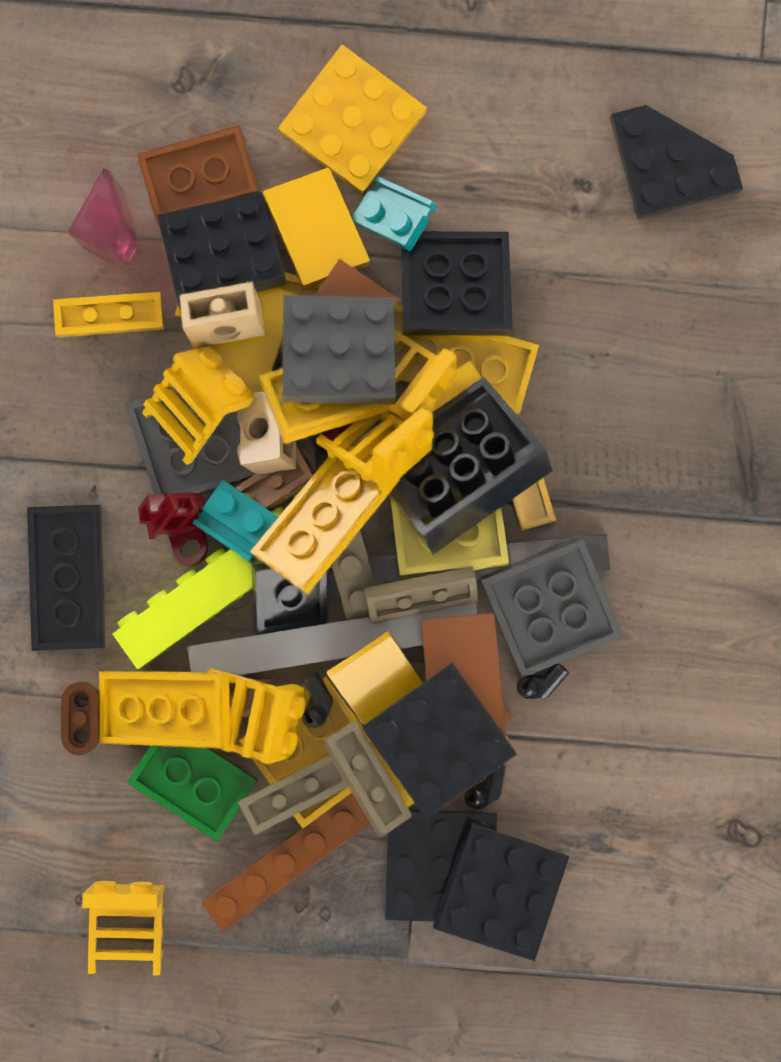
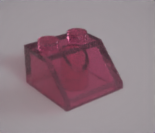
(105, 222)

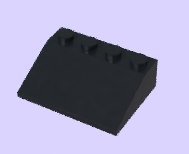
(475, 466)

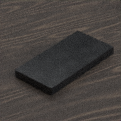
(66, 577)

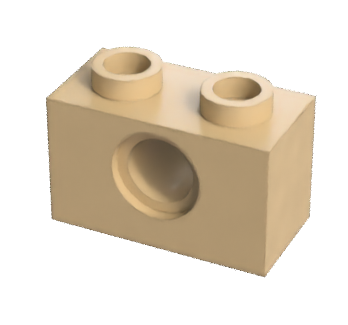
(222, 315)
(263, 453)

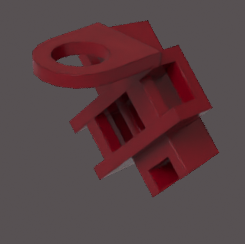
(174, 516)

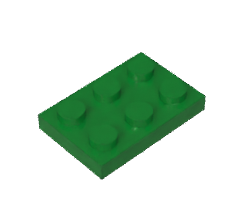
(193, 785)

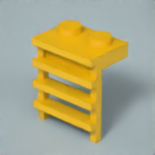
(429, 383)
(209, 390)
(393, 446)
(271, 720)
(131, 899)

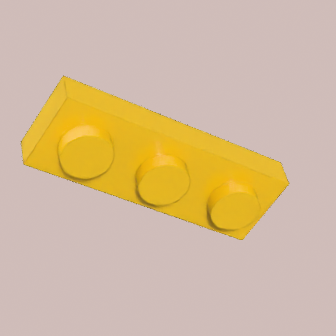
(108, 314)

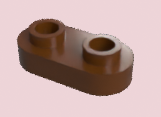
(80, 717)

